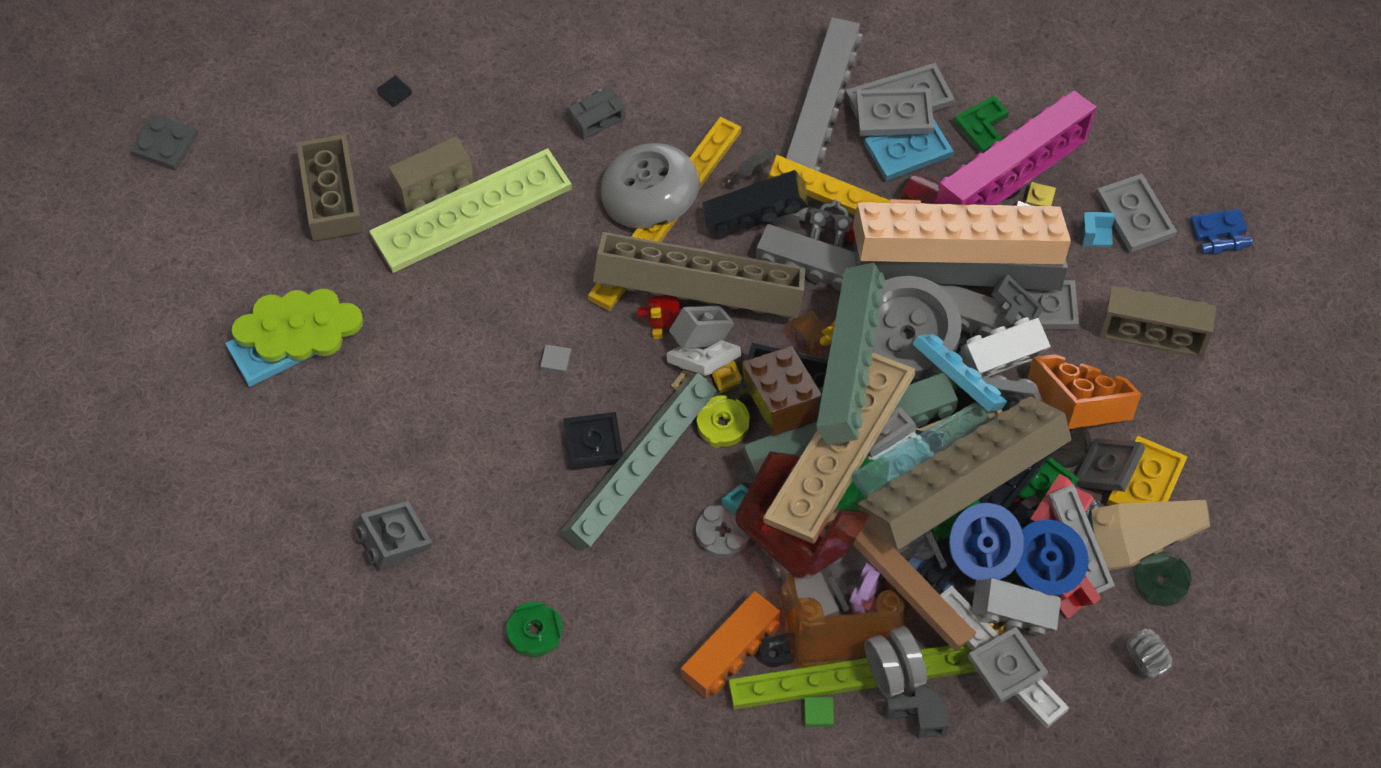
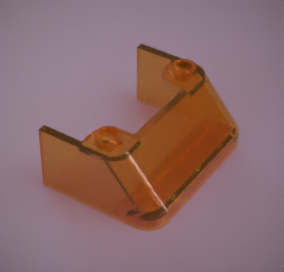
(839, 638)

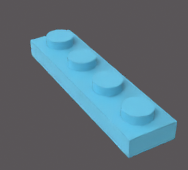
(965, 377)

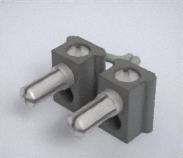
(821, 217)

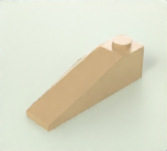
(1139, 529)

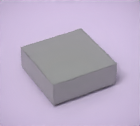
(556, 359)

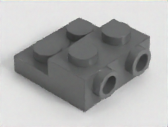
(391, 534)

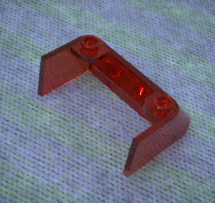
(796, 555)

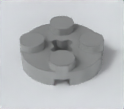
(710, 539)

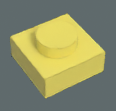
(1040, 195)

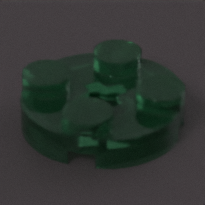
(1156, 592)

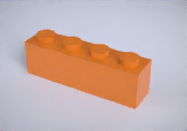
(730, 645)

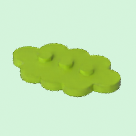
(297, 325)

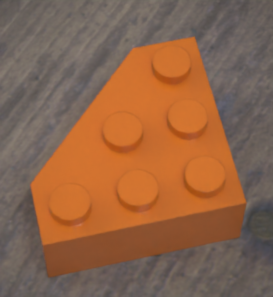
(1083, 392)

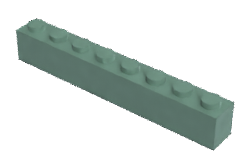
(850, 354)
(920, 401)
(637, 462)

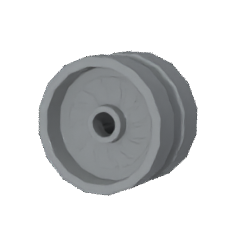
(895, 661)

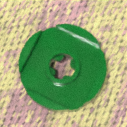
(534, 645)

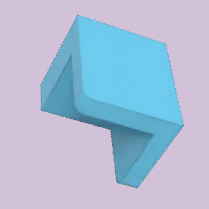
(1097, 229)

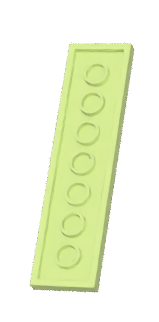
(470, 210)

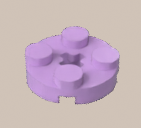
(863, 597)

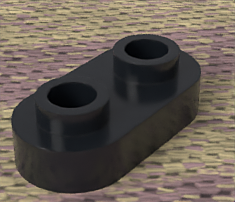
(779, 644)

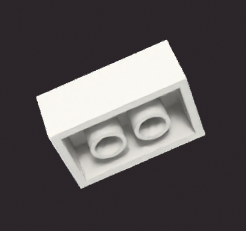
(1005, 347)

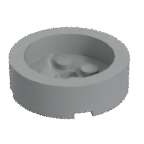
(919, 307)

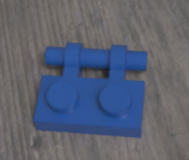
(1220, 225)

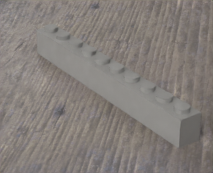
(821, 103)
(827, 265)

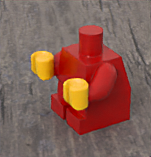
(660, 313)

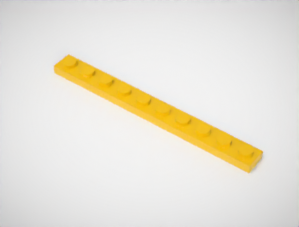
(705, 159)

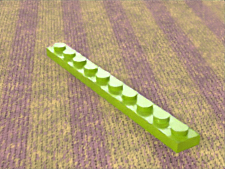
(836, 678)

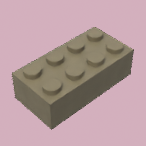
(329, 187)
(1158, 321)

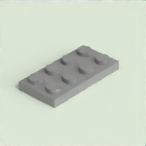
(923, 77)

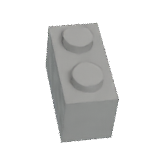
(701, 326)

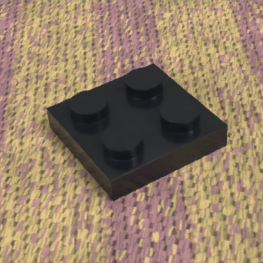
(593, 440)

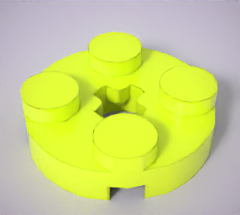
(728, 434)

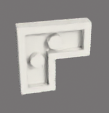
(704, 360)

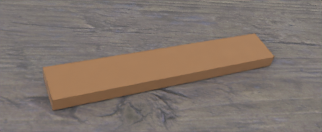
(915, 589)

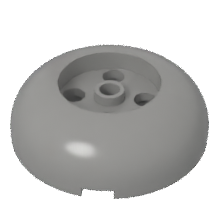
(649, 185)

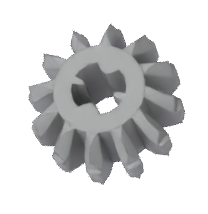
(1149, 653)

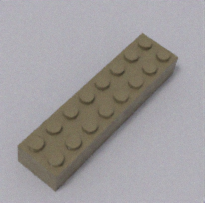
(699, 275)
(964, 472)

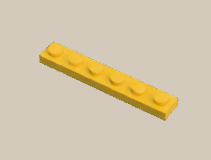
(825, 187)

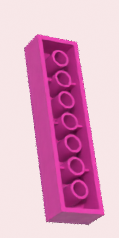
(1020, 155)

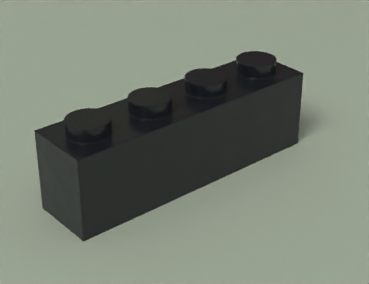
(755, 204)

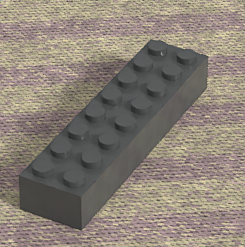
(975, 274)

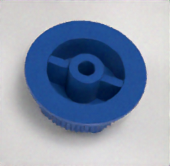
(986, 541)
(1052, 558)

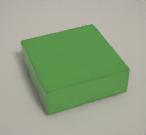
(819, 712)

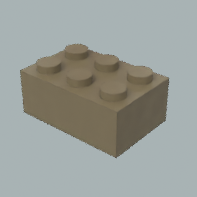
(431, 174)

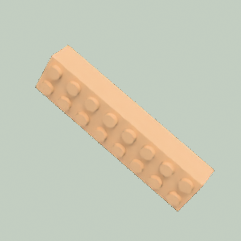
(960, 233)

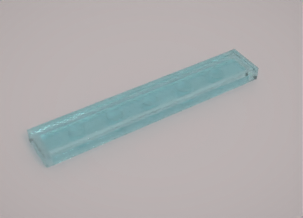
(918, 449)

